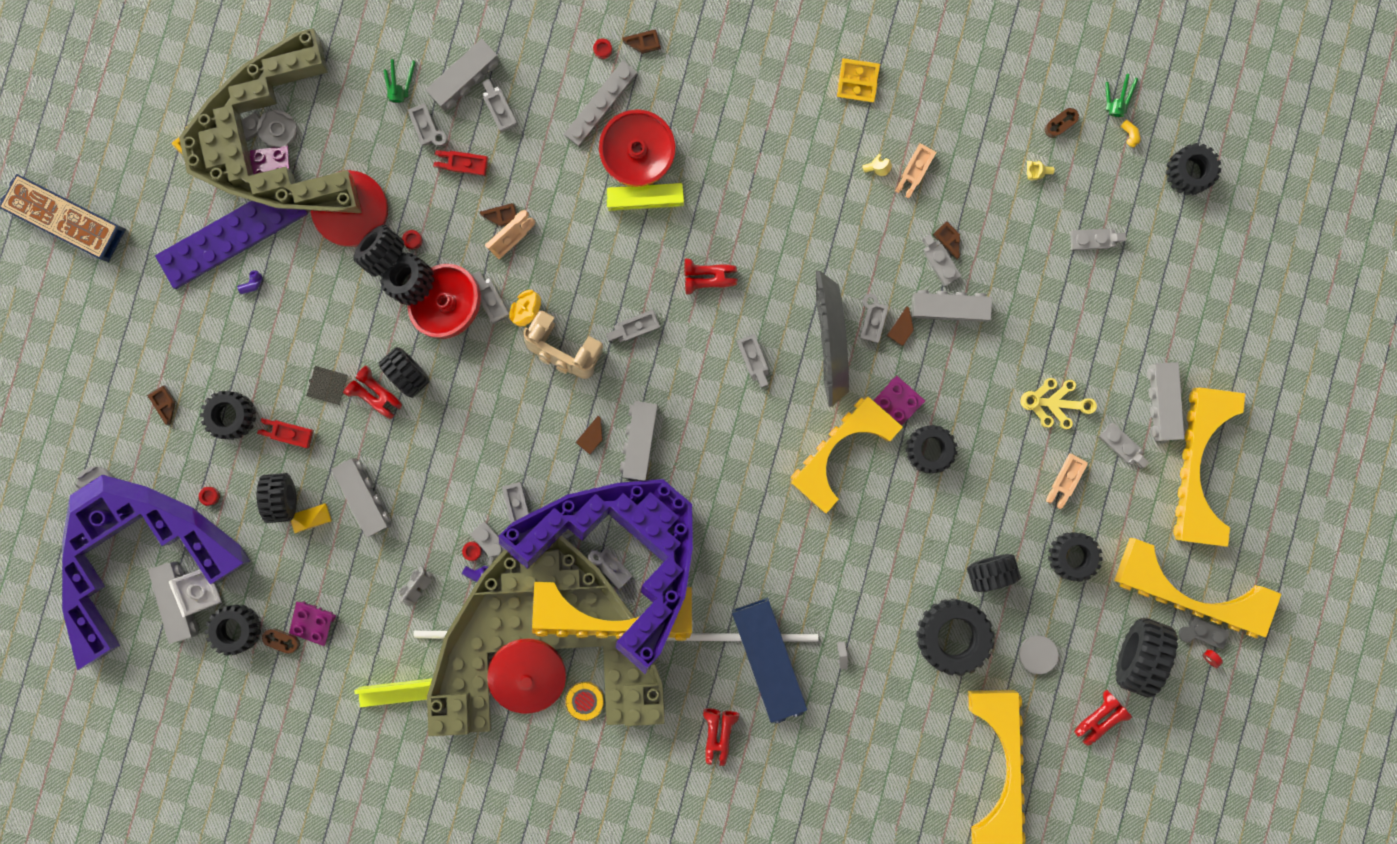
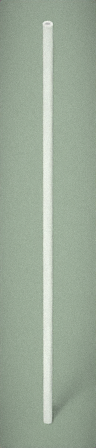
(694, 636)

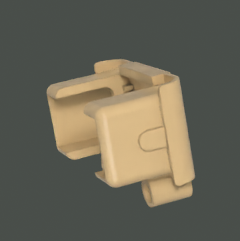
(581, 365)

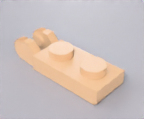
(916, 168)
(510, 234)
(1067, 479)

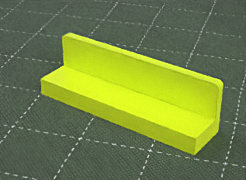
(645, 197)
(393, 692)

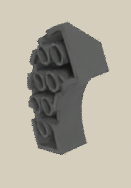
(832, 338)

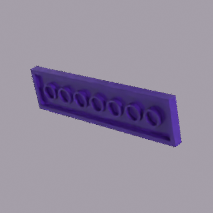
(223, 240)

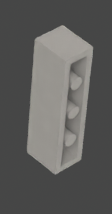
(463, 75)
(951, 307)
(1166, 401)
(639, 440)
(361, 497)
(175, 626)

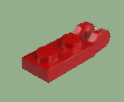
(463, 162)
(288, 433)

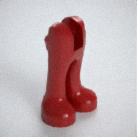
(718, 271)
(356, 389)
(712, 717)
(1092, 720)

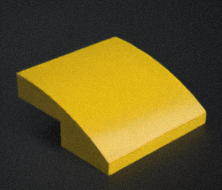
(858, 80)

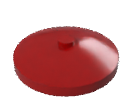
(637, 148)
(350, 228)
(450, 304)
(526, 676)

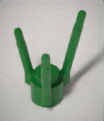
(395, 92)
(1119, 107)

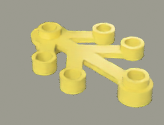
(1054, 403)

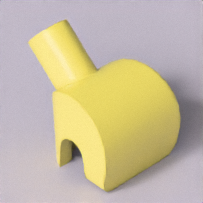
(879, 166)
(1037, 170)

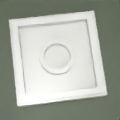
(194, 593)

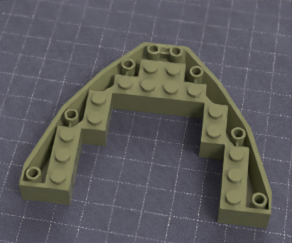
(217, 146)

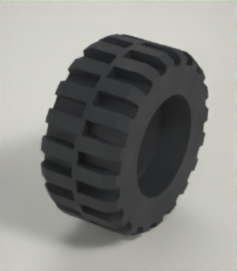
(976, 651)
(1146, 657)

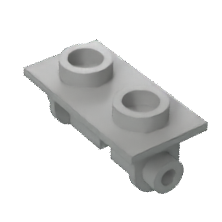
(417, 579)

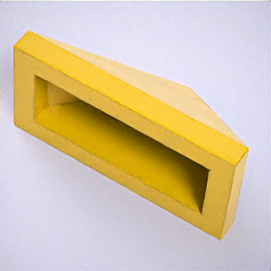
(311, 518)

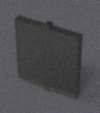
(327, 385)

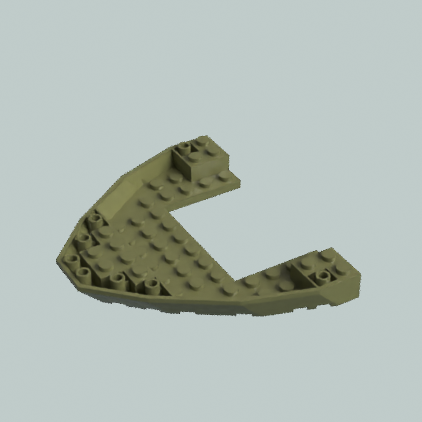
(502, 612)

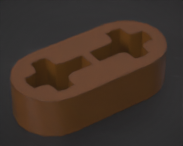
(1063, 125)
(282, 636)

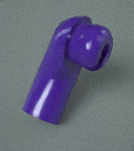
(253, 284)
(473, 574)

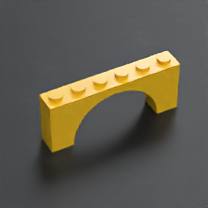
(866, 418)

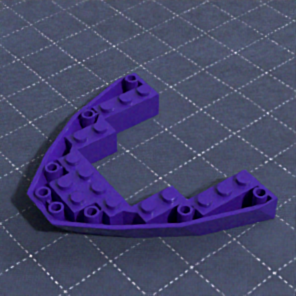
(103, 511)
(654, 516)

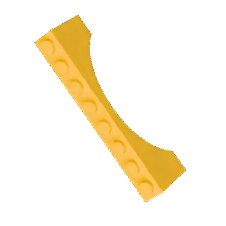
(1194, 516)
(1248, 612)
(556, 616)
(1001, 712)

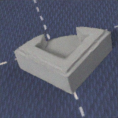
(843, 658)

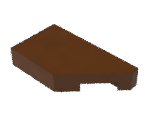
(644, 41)
(500, 215)
(949, 239)
(902, 328)
(163, 403)
(591, 437)

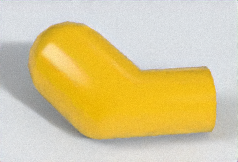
(1133, 132)

